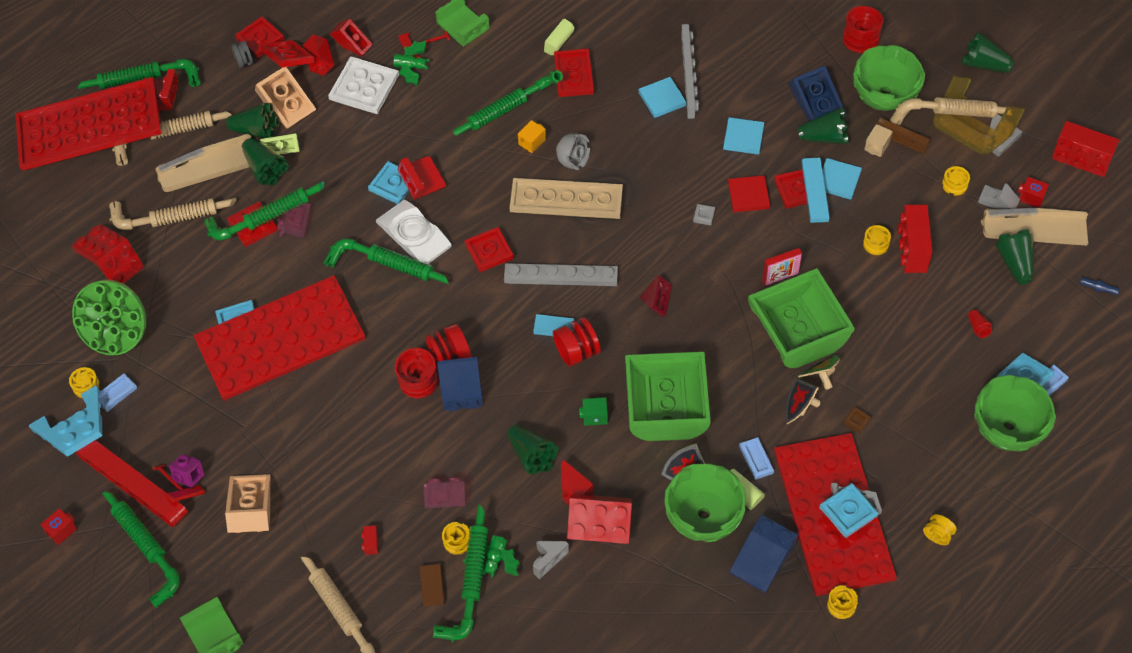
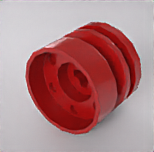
(862, 28)
(577, 341)
(450, 347)
(416, 363)

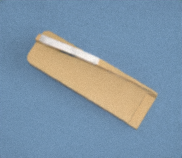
(203, 164)
(1043, 224)

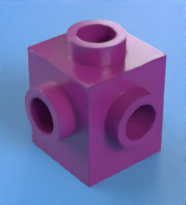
(186, 470)

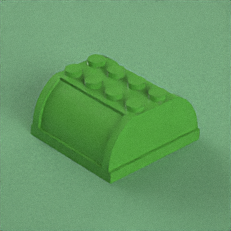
(802, 318)
(667, 395)

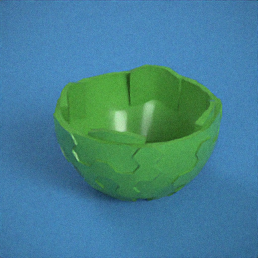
(891, 71)
(1018, 403)
(708, 490)

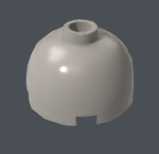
(573, 150)

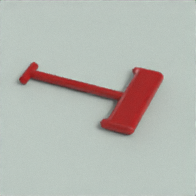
(406, 42)
(182, 493)

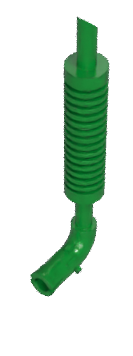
(142, 72)
(506, 103)
(264, 214)
(385, 257)
(148, 546)
(471, 580)

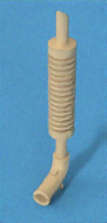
(949, 106)
(175, 126)
(165, 216)
(337, 604)

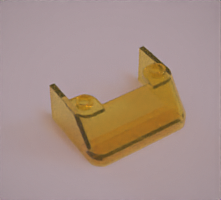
(970, 130)

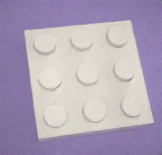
(363, 85)

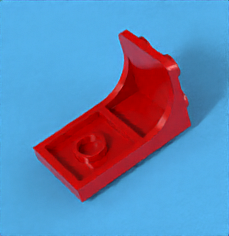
(109, 253)

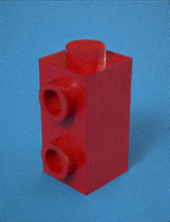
(320, 50)

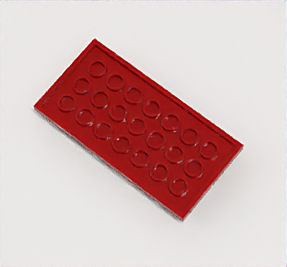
(87, 123)
(279, 337)
(830, 557)

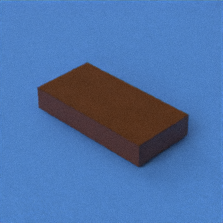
(431, 585)

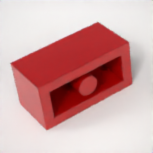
(370, 538)

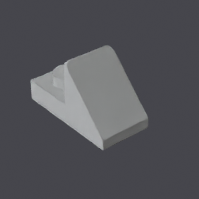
(999, 198)
(552, 553)

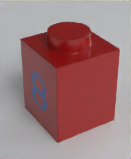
(1033, 192)
(59, 526)

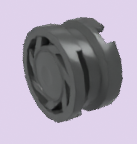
(241, 57)

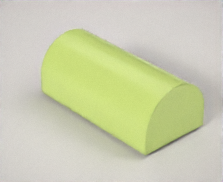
(558, 37)
(282, 144)
(752, 493)

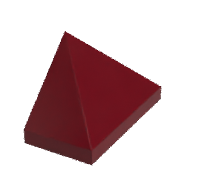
(657, 295)

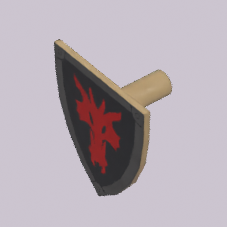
(824, 368)
(799, 399)
(681, 459)

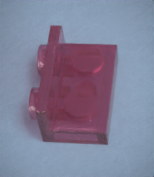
(294, 221)
(444, 494)

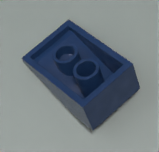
(815, 93)
(460, 384)
(764, 553)

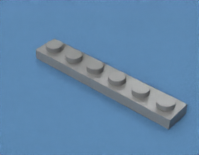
(689, 75)
(560, 274)

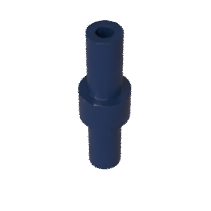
(1099, 286)

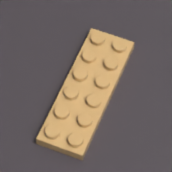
(566, 198)

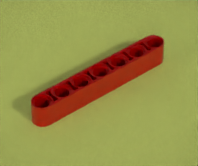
(132, 482)

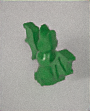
(408, 61)
(495, 553)

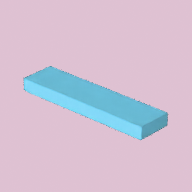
(815, 190)

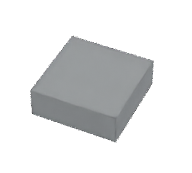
(704, 214)

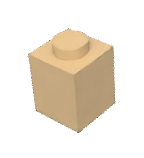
(878, 140)

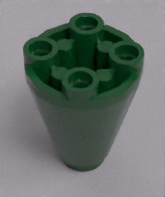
(986, 55)
(257, 121)
(826, 128)
(264, 163)
(1018, 255)
(532, 449)

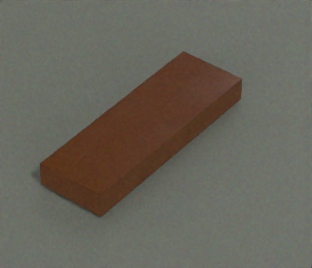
(906, 137)

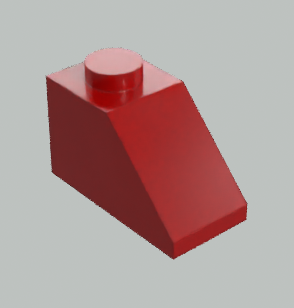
(351, 37)
(573, 482)

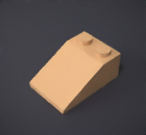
(287, 97)
(248, 503)

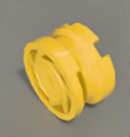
(956, 181)
(877, 241)
(83, 380)
(939, 529)
(455, 538)
(842, 602)

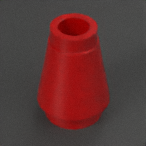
(980, 325)

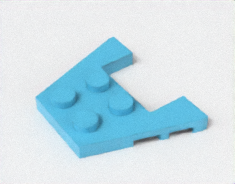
(76, 430)

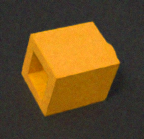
(531, 136)

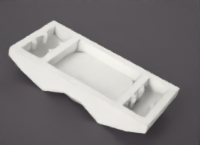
(414, 232)

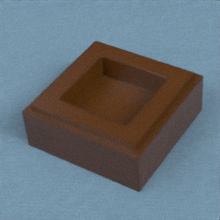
(857, 420)

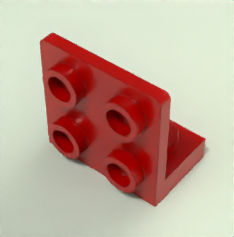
(167, 90)
(420, 176)

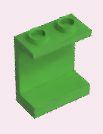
(461, 21)
(211, 629)

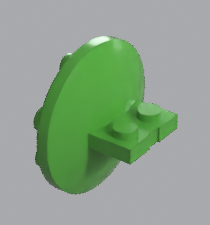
(109, 317)

